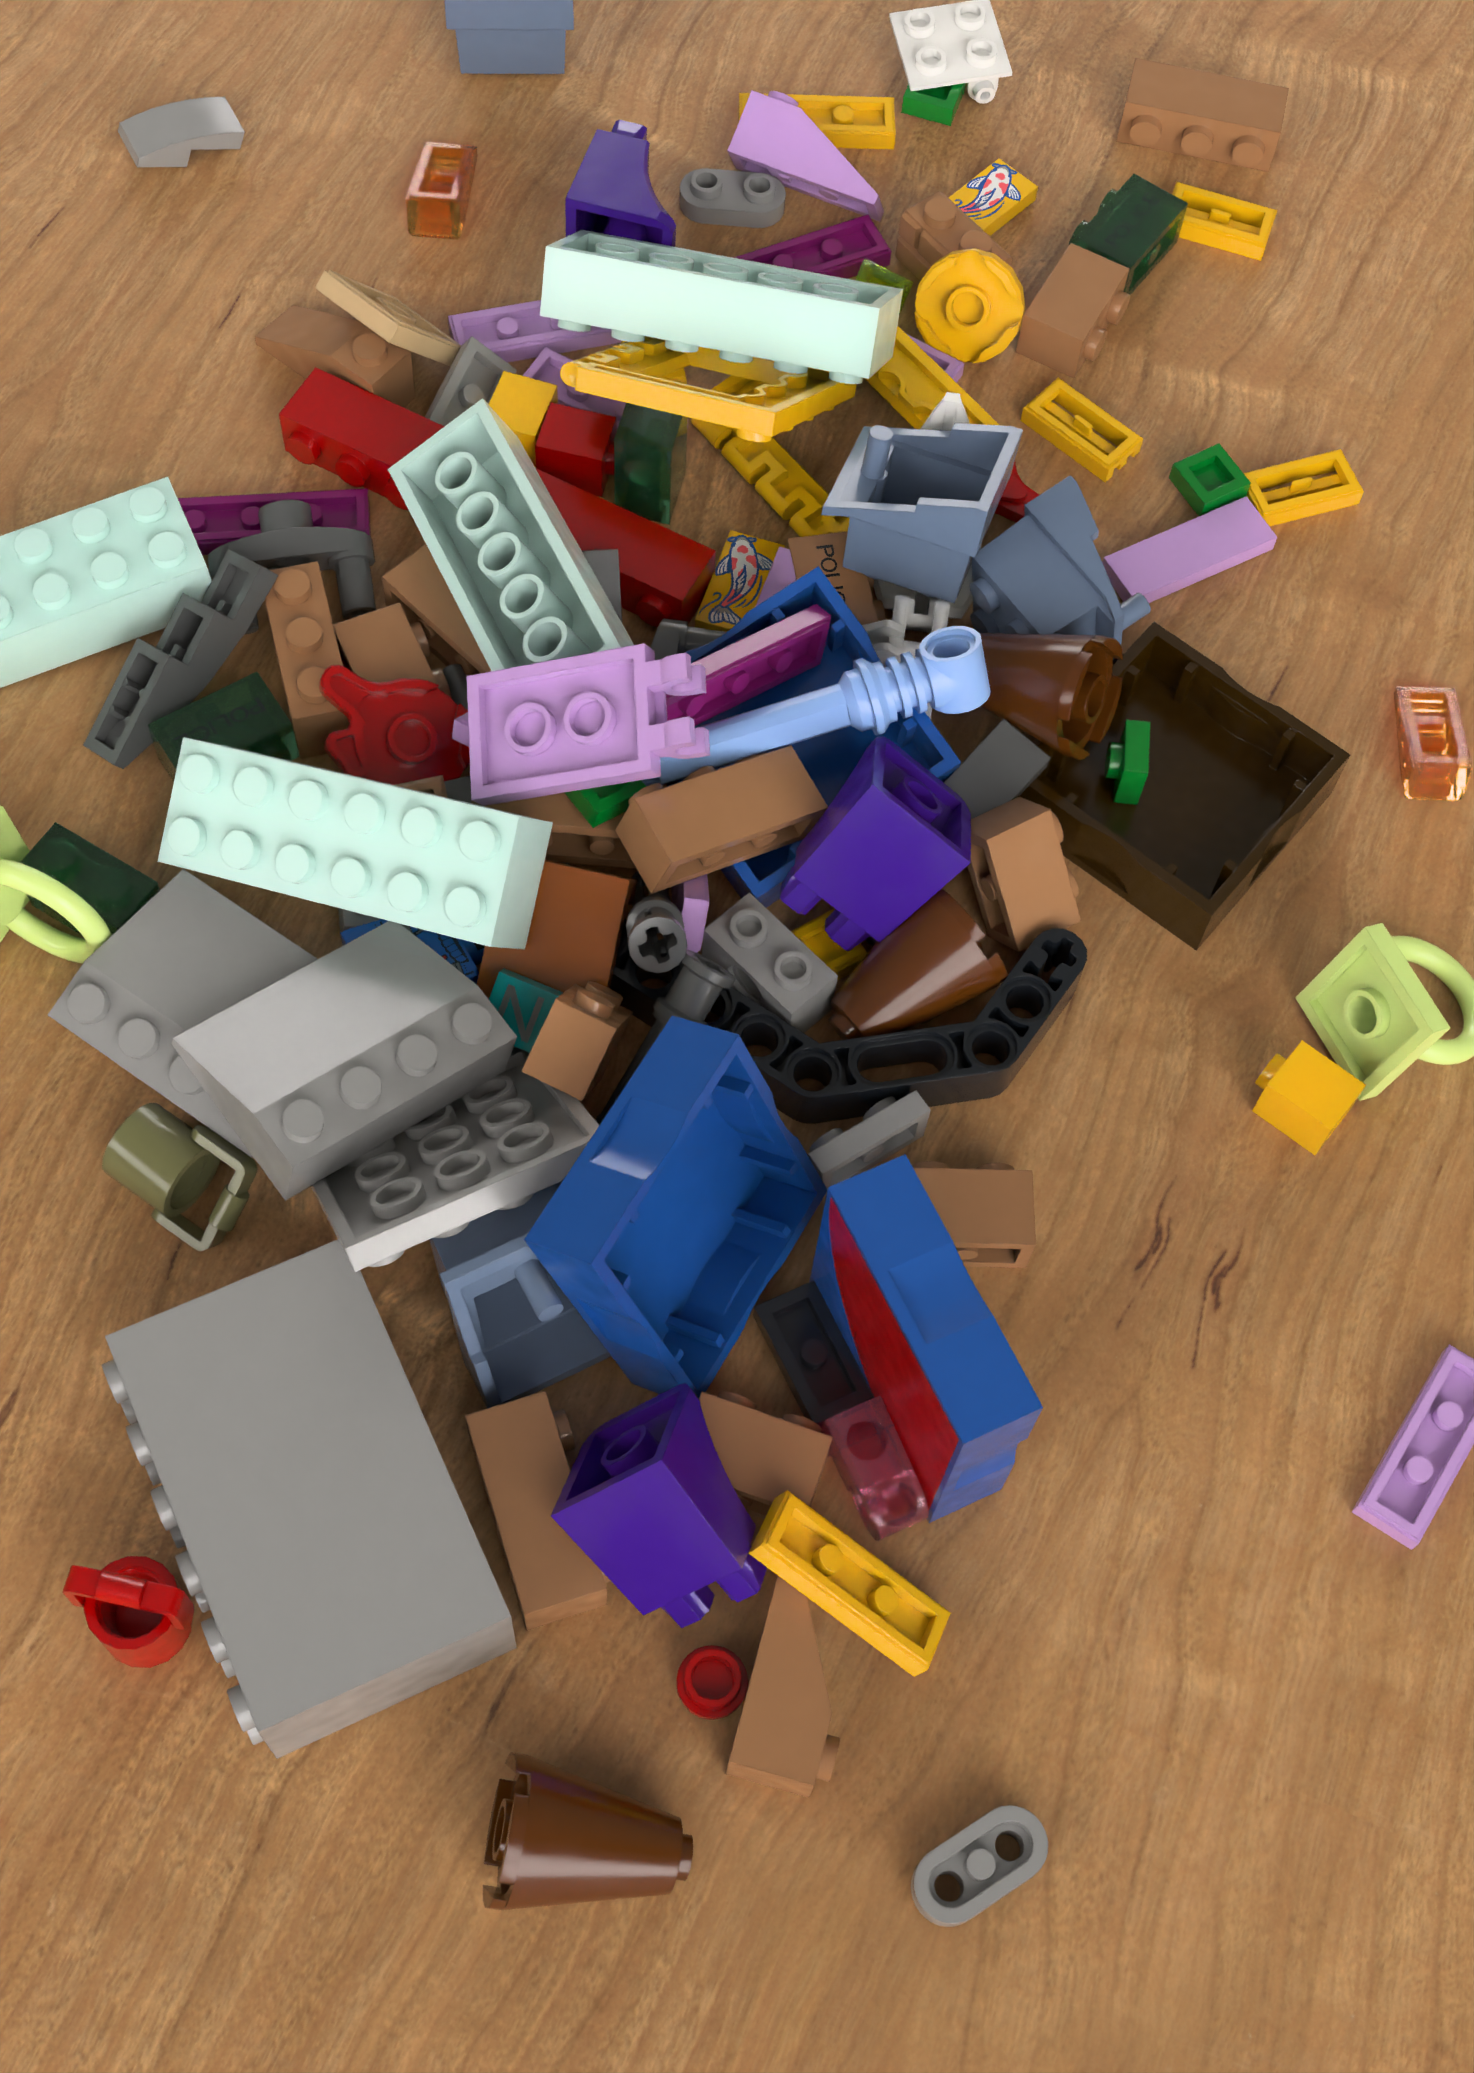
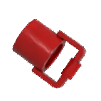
(133, 1609)

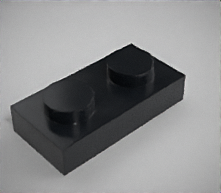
(812, 1353)

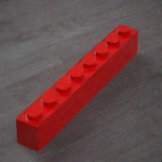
(365, 435)

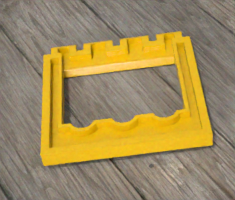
(633, 374)
(907, 382)

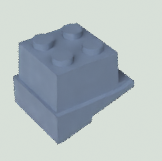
(510, 35)
(922, 501)
(1049, 575)
(508, 1309)

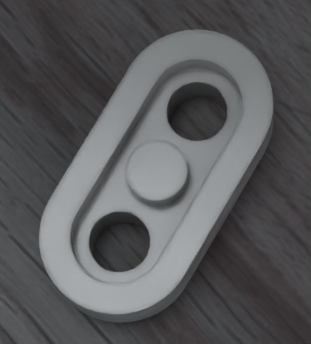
(732, 198)
(977, 1866)

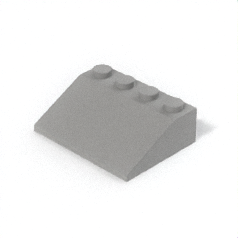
(167, 972)
(346, 1054)

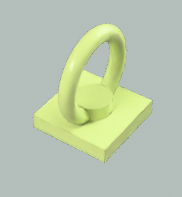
(19, 880)
(1379, 1013)

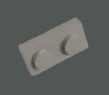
(469, 379)
(884, 1131)

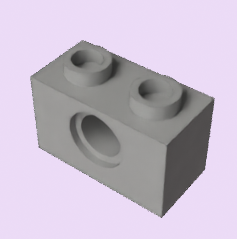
(770, 963)

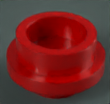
(712, 1682)

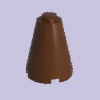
(1054, 686)
(917, 973)
(577, 1841)

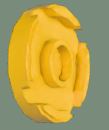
(969, 305)

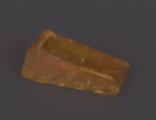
(441, 196)
(1431, 748)

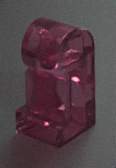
(876, 1468)

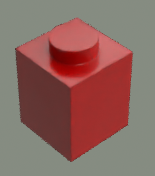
(577, 447)

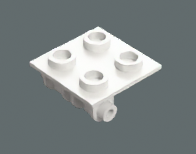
(952, 47)

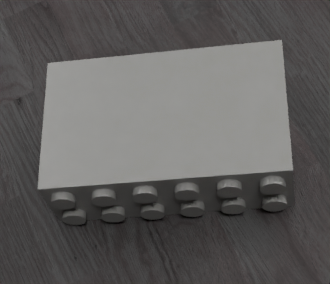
(306, 1499)

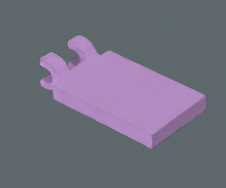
(579, 723)

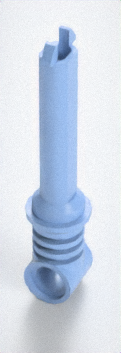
(945, 673)

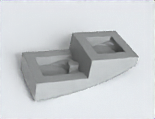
(171, 131)

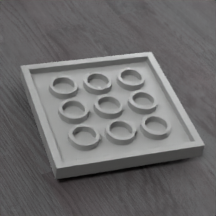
(456, 1166)

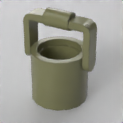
(173, 1166)

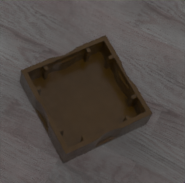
(1220, 793)

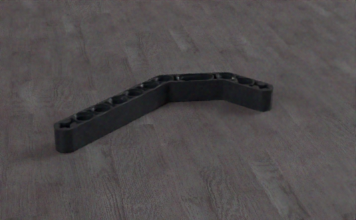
(840, 1062)

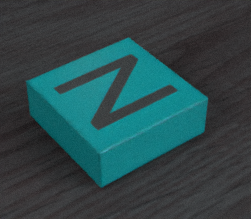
(522, 1005)

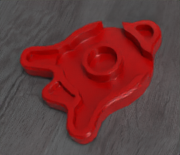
(394, 730)

